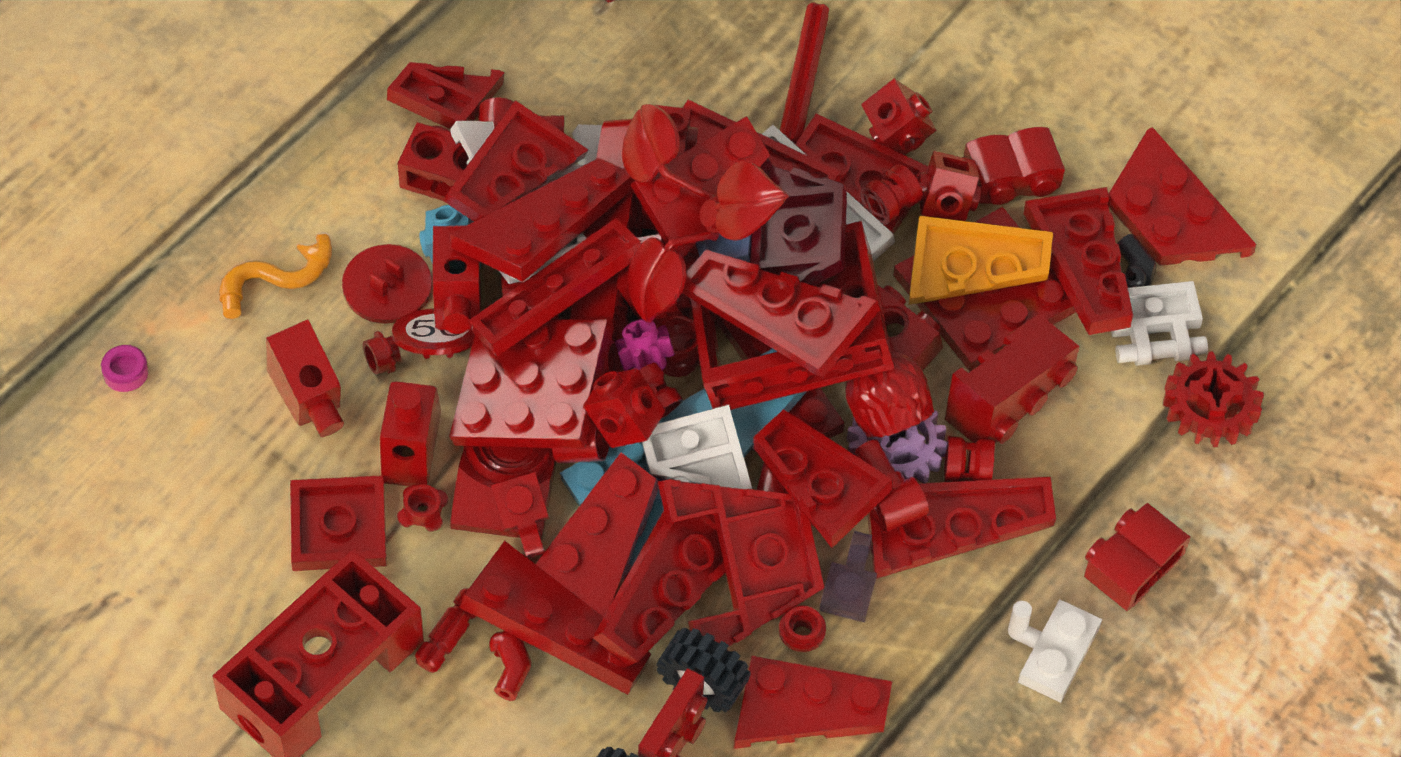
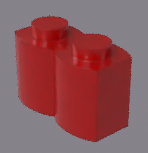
(1016, 165)
(1135, 555)

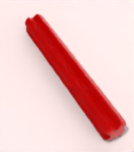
(804, 71)

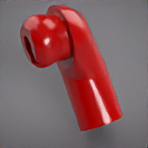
(516, 664)

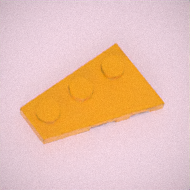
(975, 257)

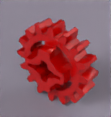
(1218, 386)

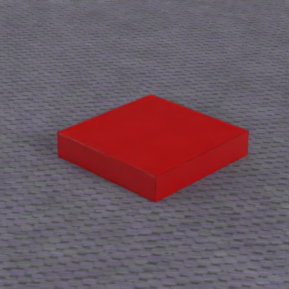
(335, 517)

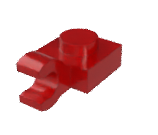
(520, 507)

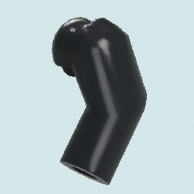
(1141, 264)

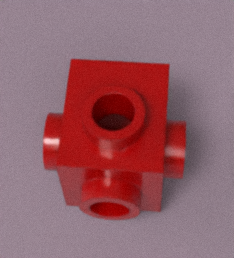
(899, 117)
(949, 187)
(624, 407)

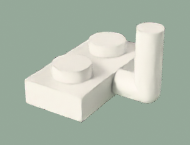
(1056, 649)

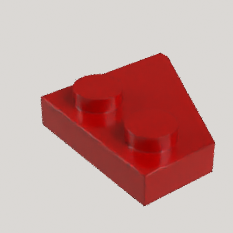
(443, 92)

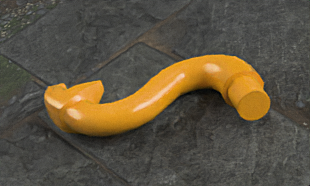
(231, 285)

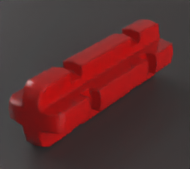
(444, 636)

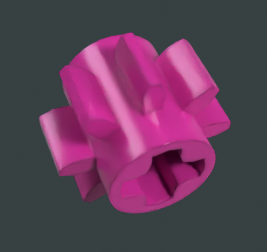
(644, 345)

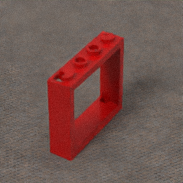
(775, 374)

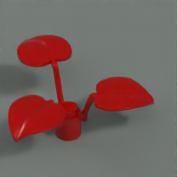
(738, 209)

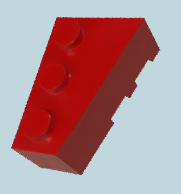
(1011, 382)

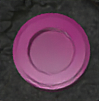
(124, 368)

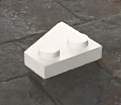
(698, 450)

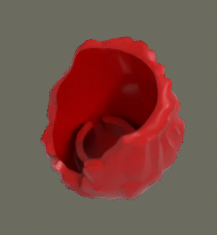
(890, 399)

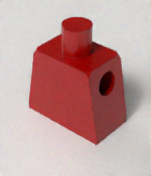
(455, 295)
(305, 377)
(410, 421)

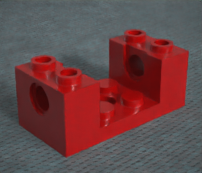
(279, 687)

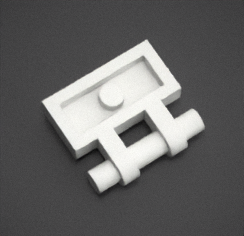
(1157, 310)

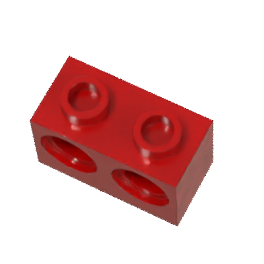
(435, 175)

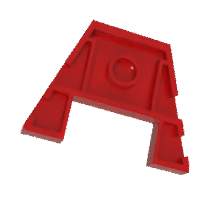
(763, 547)

